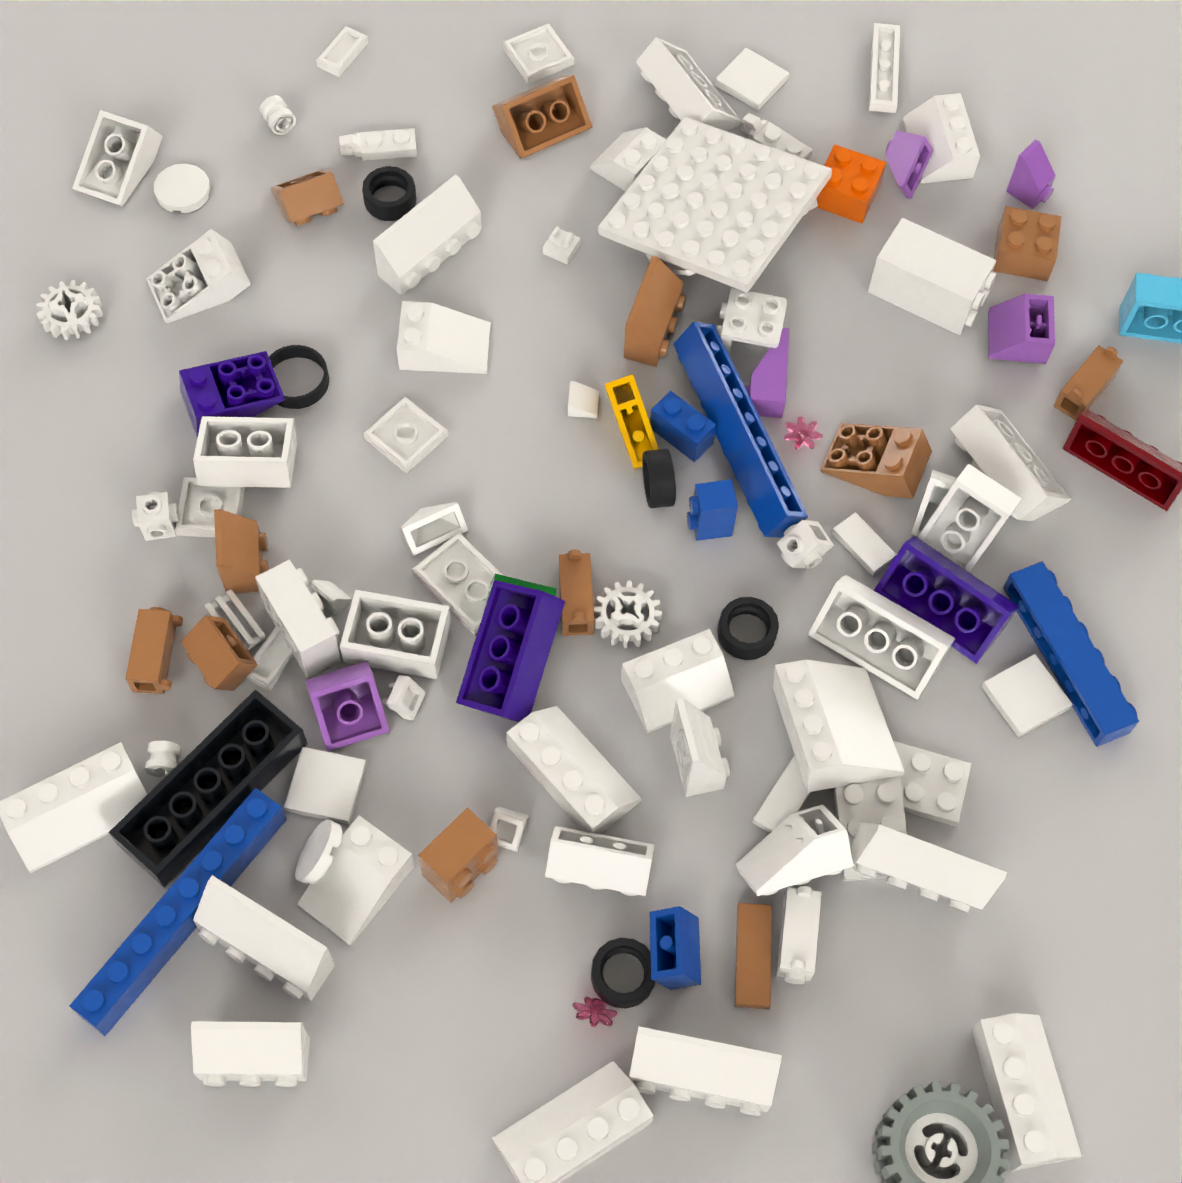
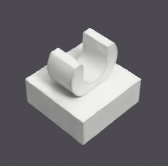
(561, 245)
(405, 697)

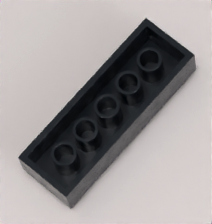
(208, 787)

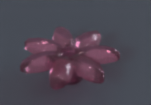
(802, 433)
(595, 1011)

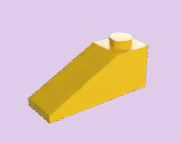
(631, 418)

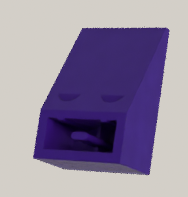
(230, 388)

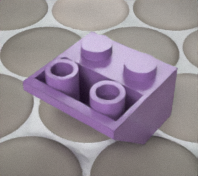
(1022, 329)

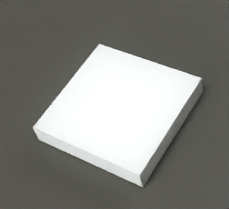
(538, 53)
(751, 79)
(405, 435)
(198, 507)
(1026, 695)
(325, 785)

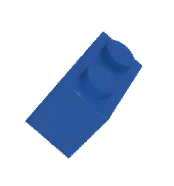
(682, 426)
(712, 510)
(675, 948)

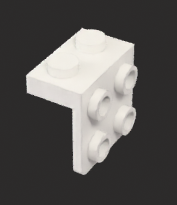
(752, 319)

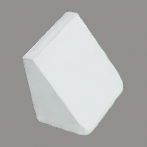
(582, 401)
(331, 596)
(509, 827)

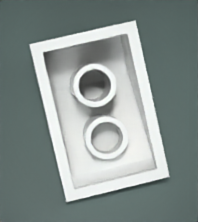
(116, 158)
(441, 339)
(969, 517)
(697, 750)
(358, 882)

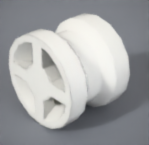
(162, 758)

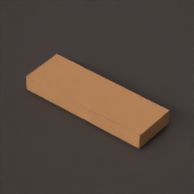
(753, 956)

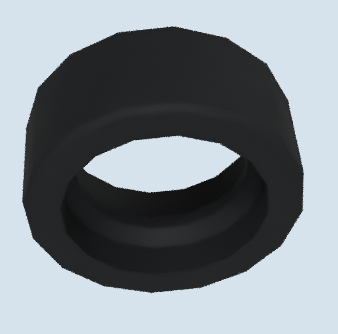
(389, 177)
(659, 478)
(754, 607)
(605, 993)

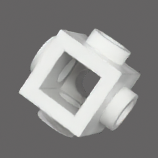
(155, 515)
(804, 544)

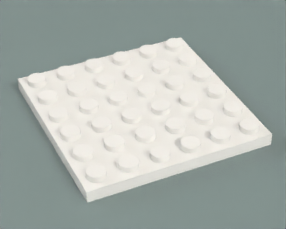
(715, 203)

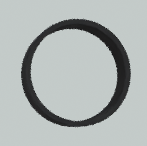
(301, 351)

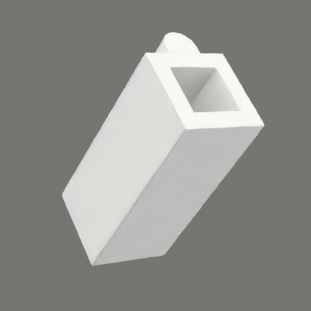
(798, 935)

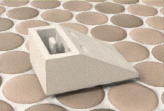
(198, 278)
(796, 851)

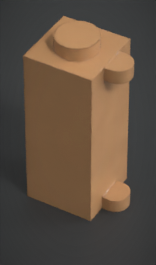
(1088, 382)
(577, 592)
(152, 650)

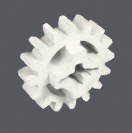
(55, 314)
(627, 626)

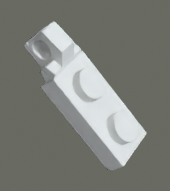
(771, 135)
(380, 144)

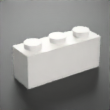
(599, 861)

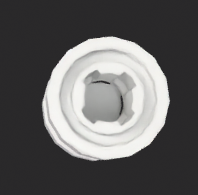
(277, 115)

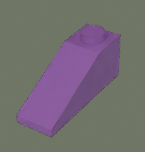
(769, 380)

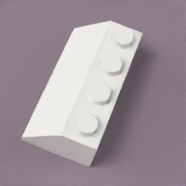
(685, 86)
(427, 236)
(1009, 460)
(881, 636)
(571, 770)
(72, 807)
(924, 866)
(262, 939)
(704, 1071)
(1025, 1090)
(574, 1128)

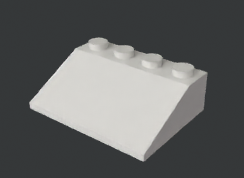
(834, 724)

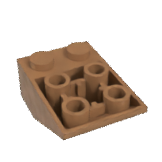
(879, 458)

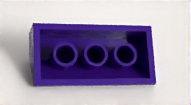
(946, 597)
(510, 651)

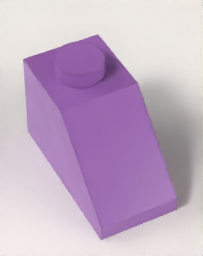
(908, 158)
(1032, 176)

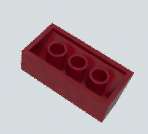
(1125, 459)

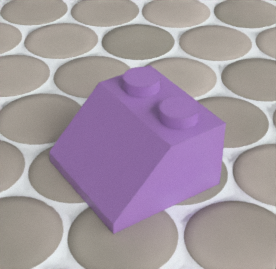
(347, 706)

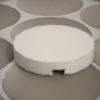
(182, 188)
(316, 856)

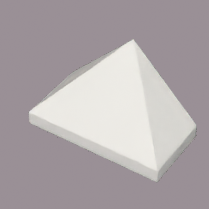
(433, 526)

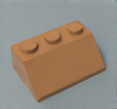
(543, 116)
(653, 314)

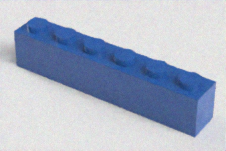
(1071, 654)

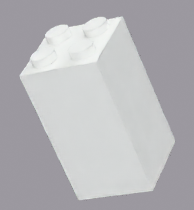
(932, 276)

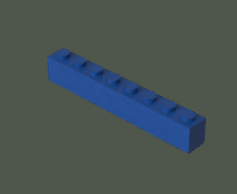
(739, 430)
(171, 919)

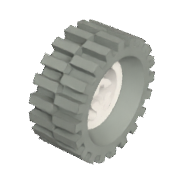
(946, 1110)

